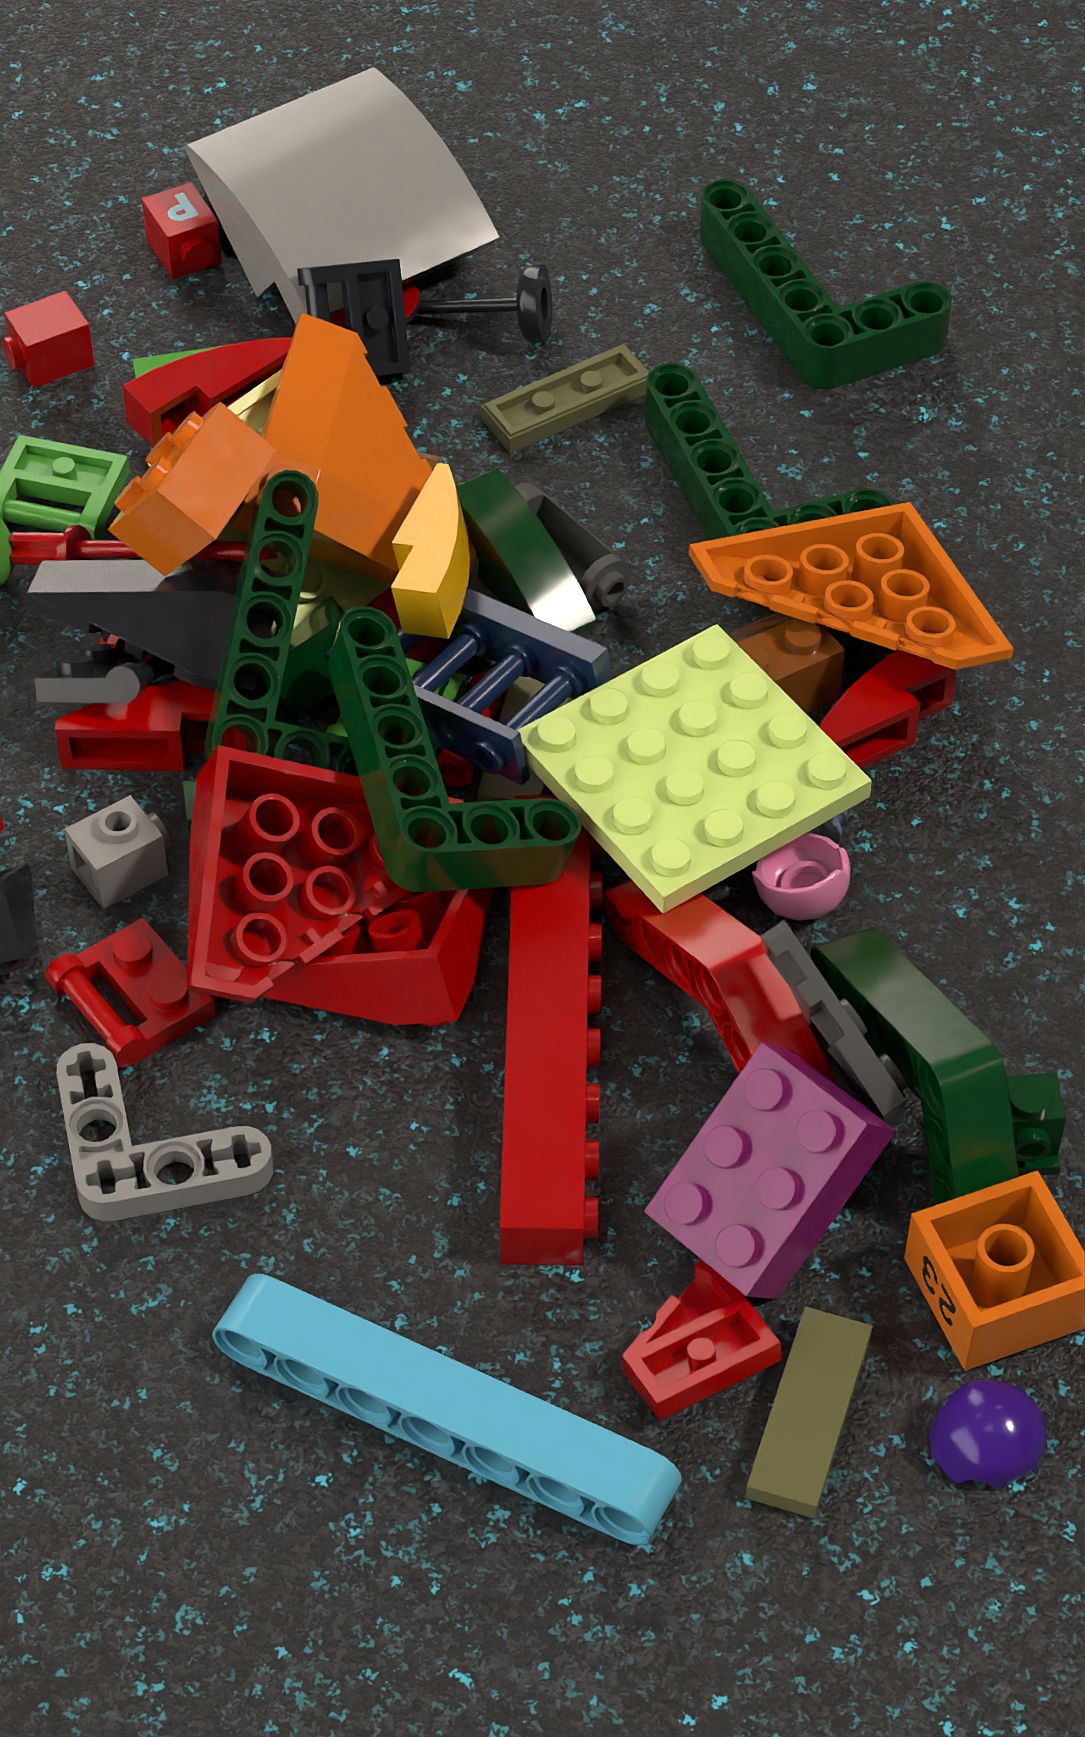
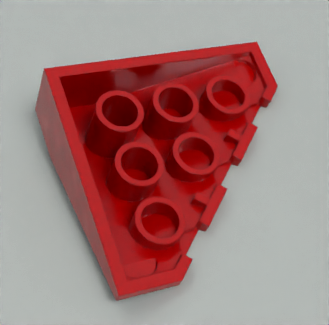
(276, 870)
(400, 966)

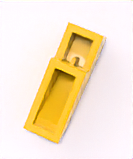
(432, 559)

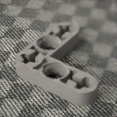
(120, 1160)

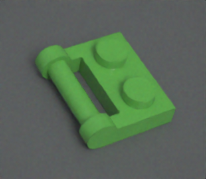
(61, 475)

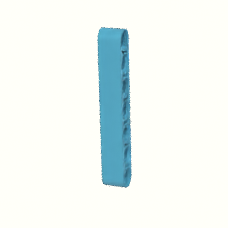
(448, 1409)

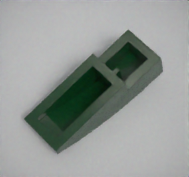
(519, 555)

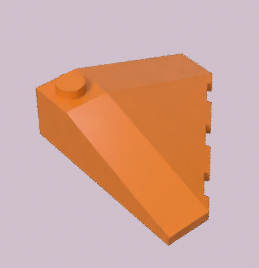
(350, 441)
(863, 575)

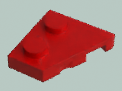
(699, 1345)

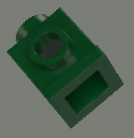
(1037, 1122)

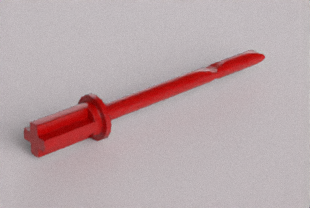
(78, 545)

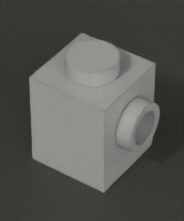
(118, 851)

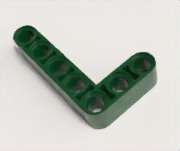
(817, 338)
(712, 468)
(268, 656)
(419, 833)
(939, 1055)

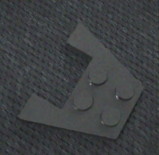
(837, 1030)

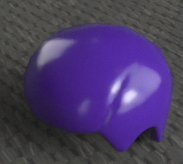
(988, 1433)

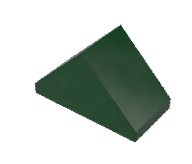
(306, 670)

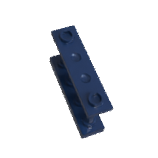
(521, 648)

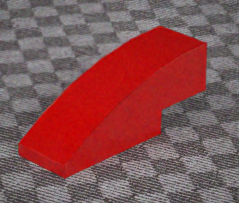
(197, 383)
(885, 704)
(143, 733)

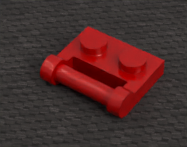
(145, 979)

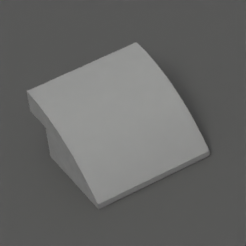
(339, 183)

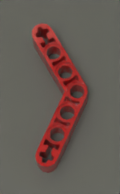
(719, 967)

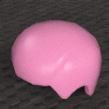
(803, 877)

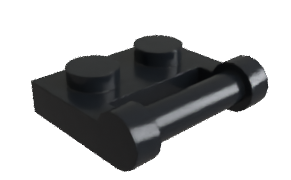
(371, 308)
(100, 676)

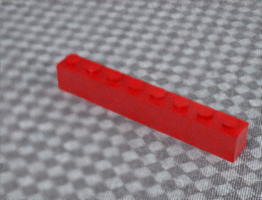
(547, 1062)

